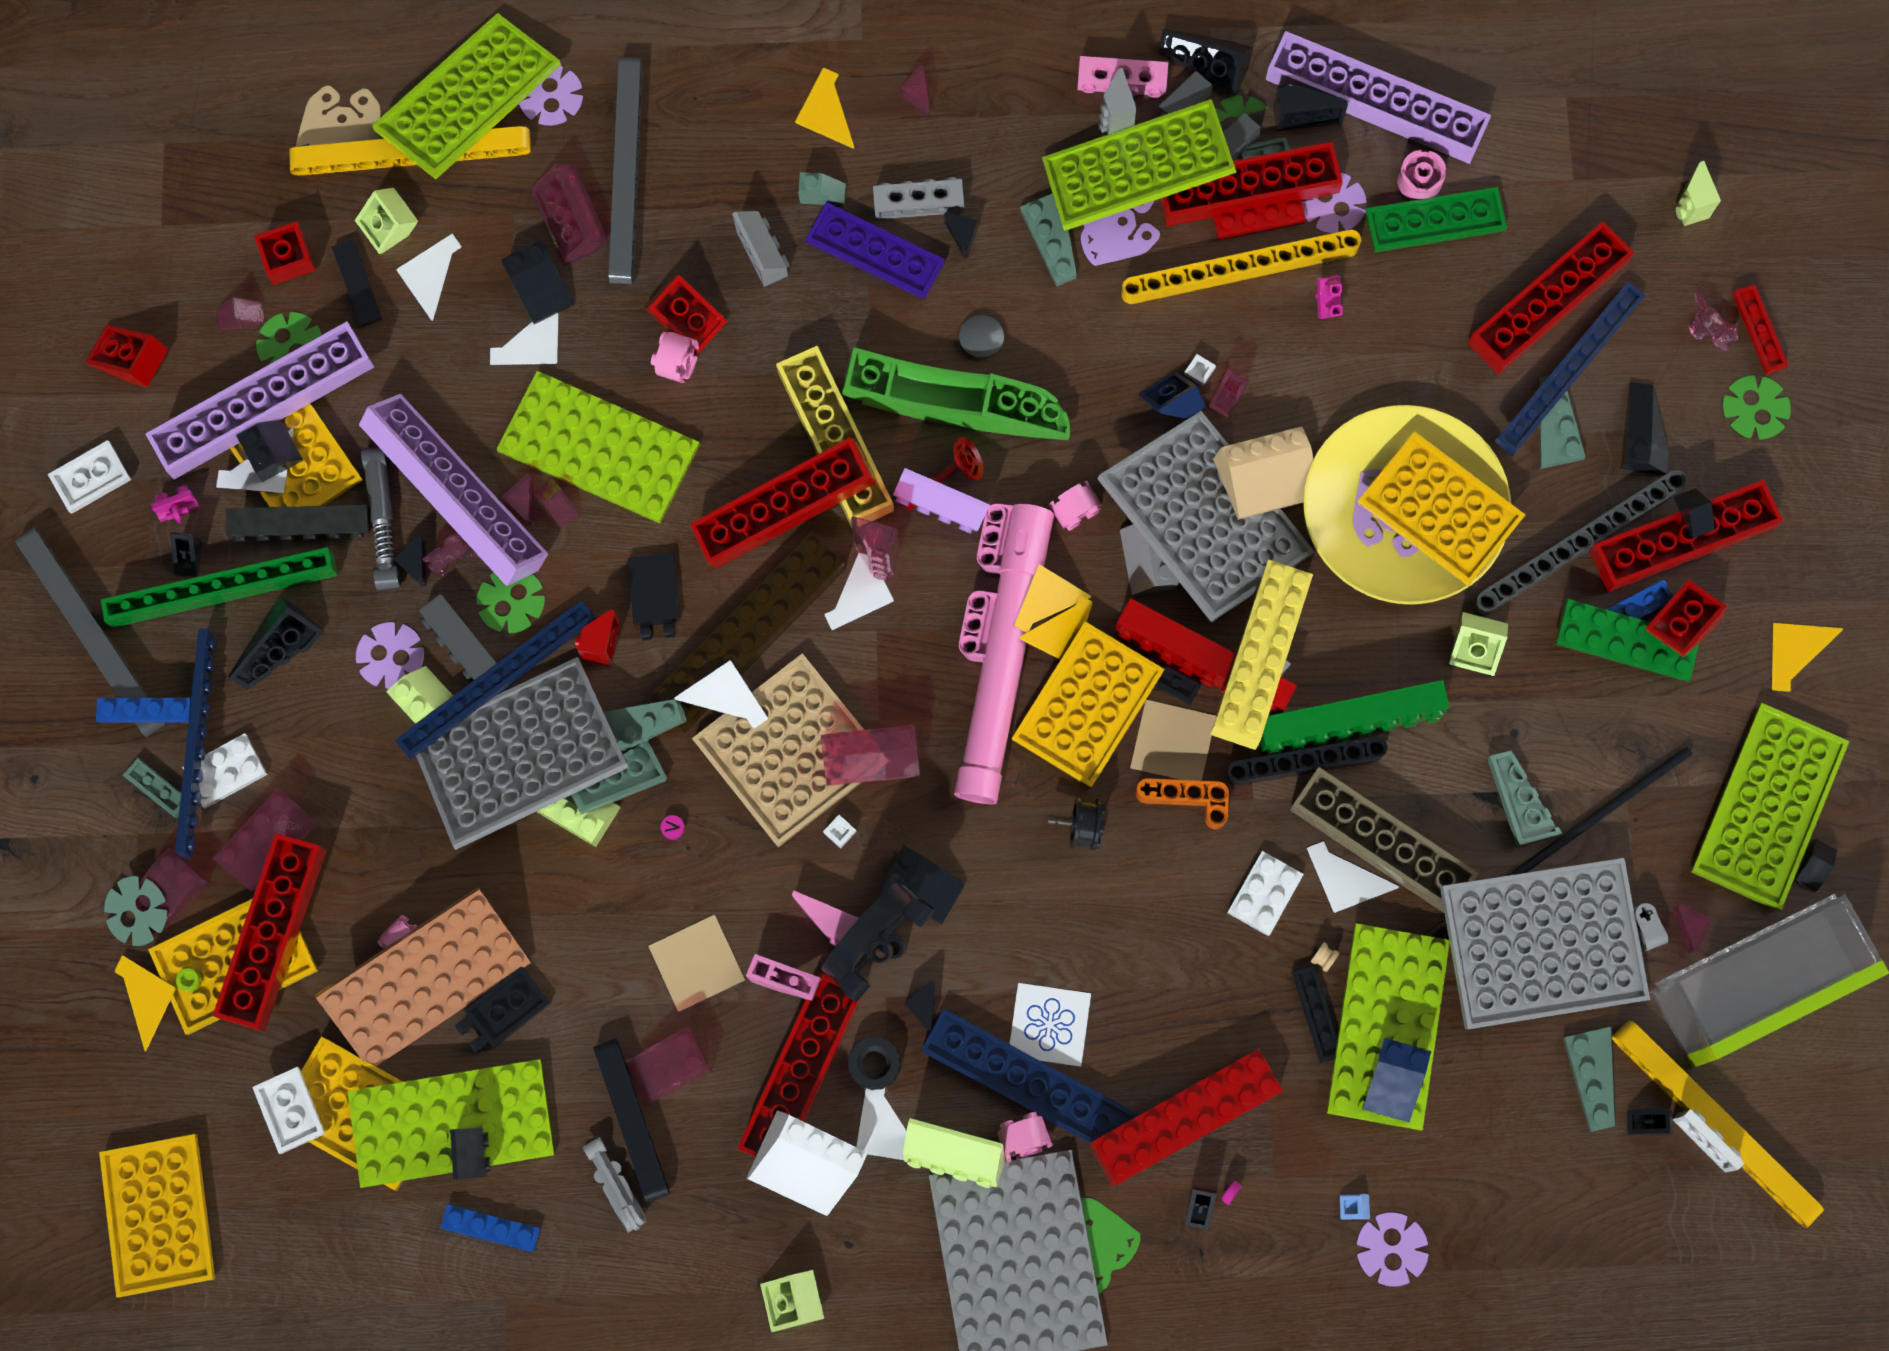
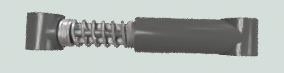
(380, 511)

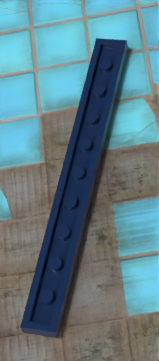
(1570, 368)
(495, 680)
(194, 747)

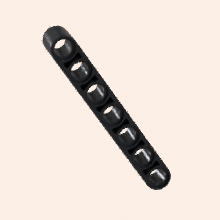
(1315, 754)
(631, 1120)

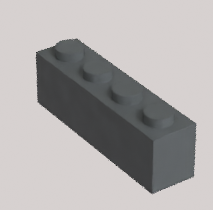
(457, 637)

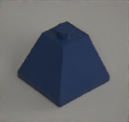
(1174, 396)

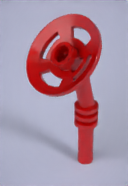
(961, 462)

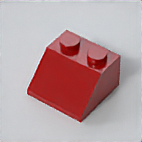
(599, 639)

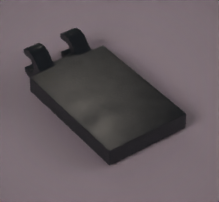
(654, 593)
(503, 1010)

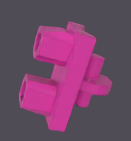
(1329, 297)
(175, 506)

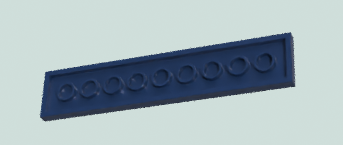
(1023, 1079)

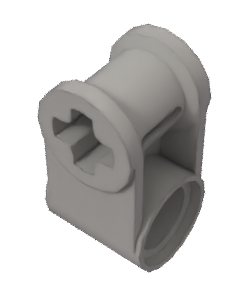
(1649, 928)

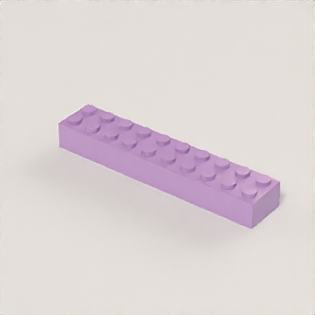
(1380, 97)
(259, 399)
(453, 489)

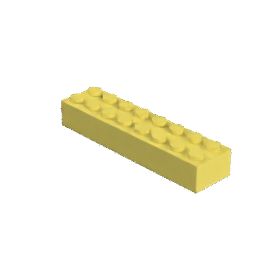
(829, 423)
(1261, 654)

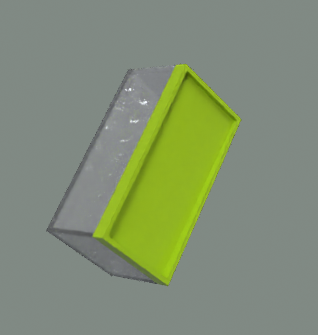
(1768, 980)

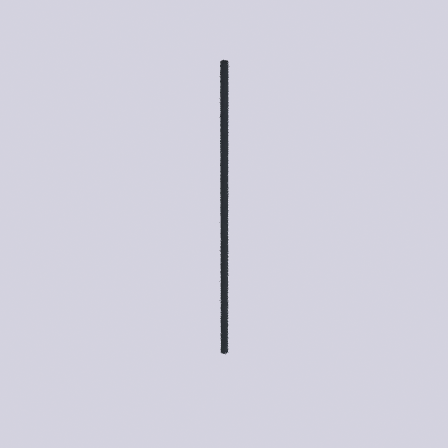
(1587, 823)

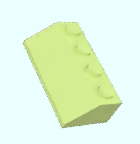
(587, 826)
(953, 1153)

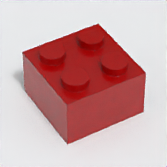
(284, 253)

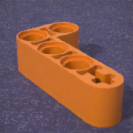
(1182, 797)

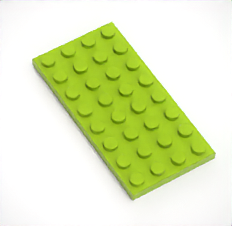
(466, 95)
(1138, 165)
(598, 447)
(1770, 807)
(1388, 994)
(406, 1125)

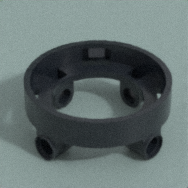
(873, 933)

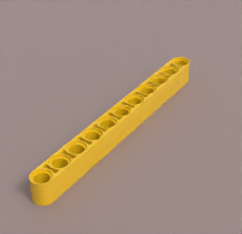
(382, 154)
(1248, 259)
(1690, 1095)

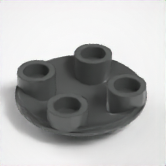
(981, 336)

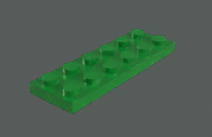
(1435, 219)
(1620, 640)

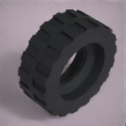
(856, 1057)

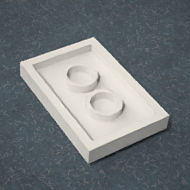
(89, 477)
(229, 770)
(1265, 893)
(289, 1110)
(1709, 1140)

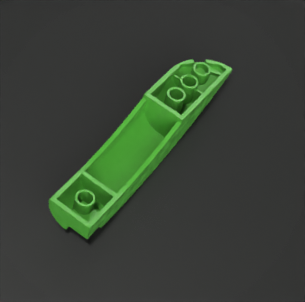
(954, 397)

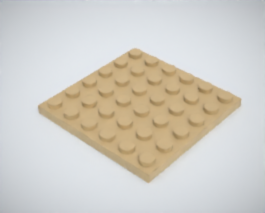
(780, 762)

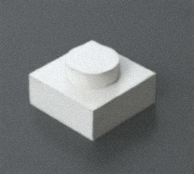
(1200, 370)
(839, 831)

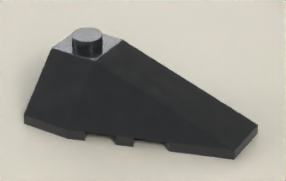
(1217, 60)
(1644, 435)
(279, 637)

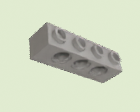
(910, 207)

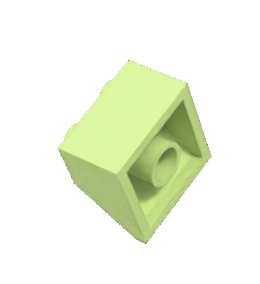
(1698, 197)
(386, 219)
(1478, 643)
(419, 693)
(792, 1301)

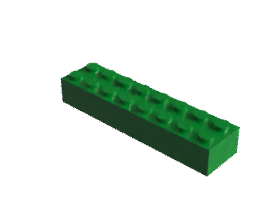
(1354, 717)

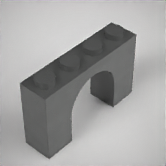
(1197, 90)

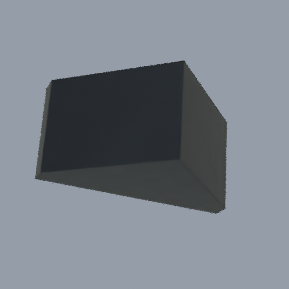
(962, 231)
(1696, 512)
(186, 553)
(411, 560)
(1817, 865)
(922, 1005)
(1650, 1122)
(1200, 1207)

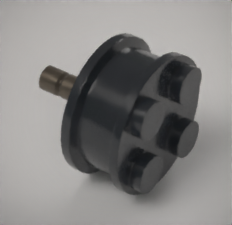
(1084, 823)

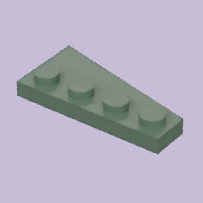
(1050, 238)
(1559, 434)
(644, 722)
(642, 773)
(1520, 801)
(1593, 1073)

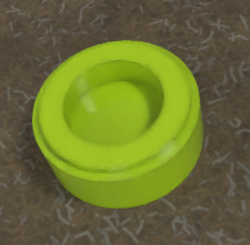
(188, 980)

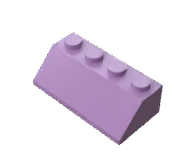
(940, 500)

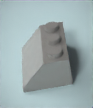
(1117, 107)
(760, 246)
(1144, 567)

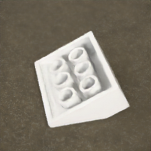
(805, 1163)

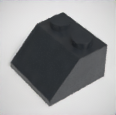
(269, 449)
(469, 1153)

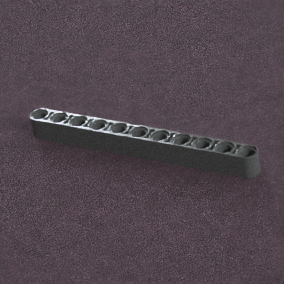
(625, 170)
(1587, 534)
(82, 620)

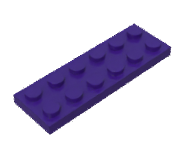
(875, 251)

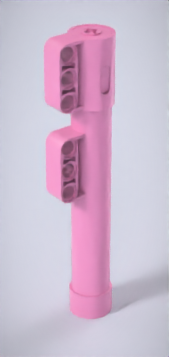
(1019, 549)

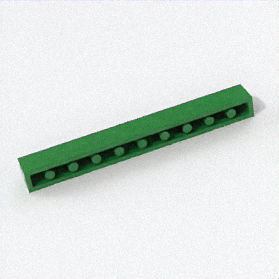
(219, 587)

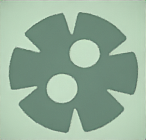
(151, 918)

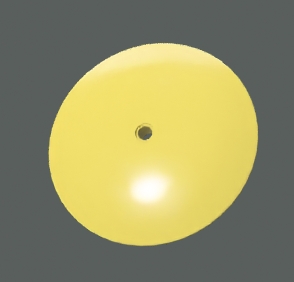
(1332, 487)

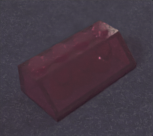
(569, 213)
(877, 546)
(870, 755)
(249, 847)

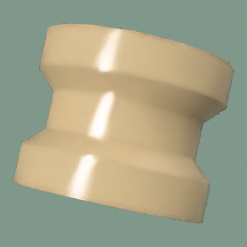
(1325, 957)

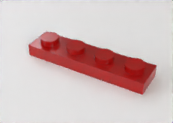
(1259, 219)
(1760, 329)

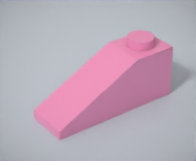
(829, 920)
(782, 978)

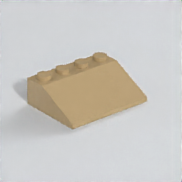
(1265, 471)

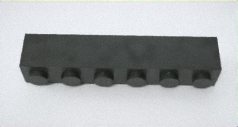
(297, 521)

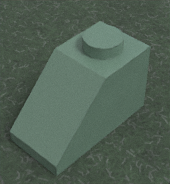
(820, 188)

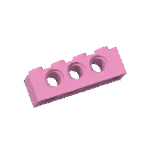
(1133, 70)

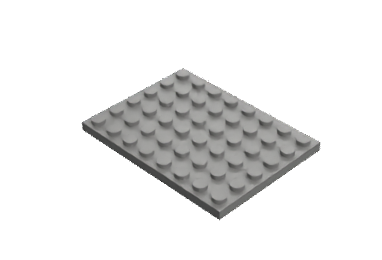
(1189, 521)
(520, 754)
(1544, 943)
(1019, 1259)

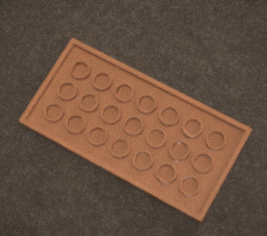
(423, 978)

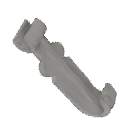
(615, 1186)

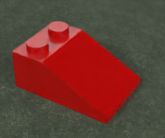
(685, 312)
(127, 355)
(1687, 618)

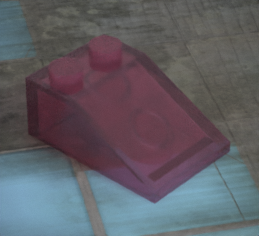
(176, 881)
(669, 1065)

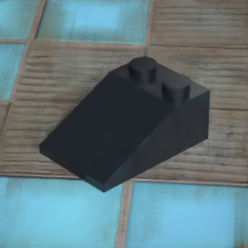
(1306, 108)
(537, 282)
(925, 881)

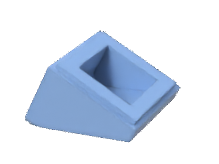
(1354, 1206)

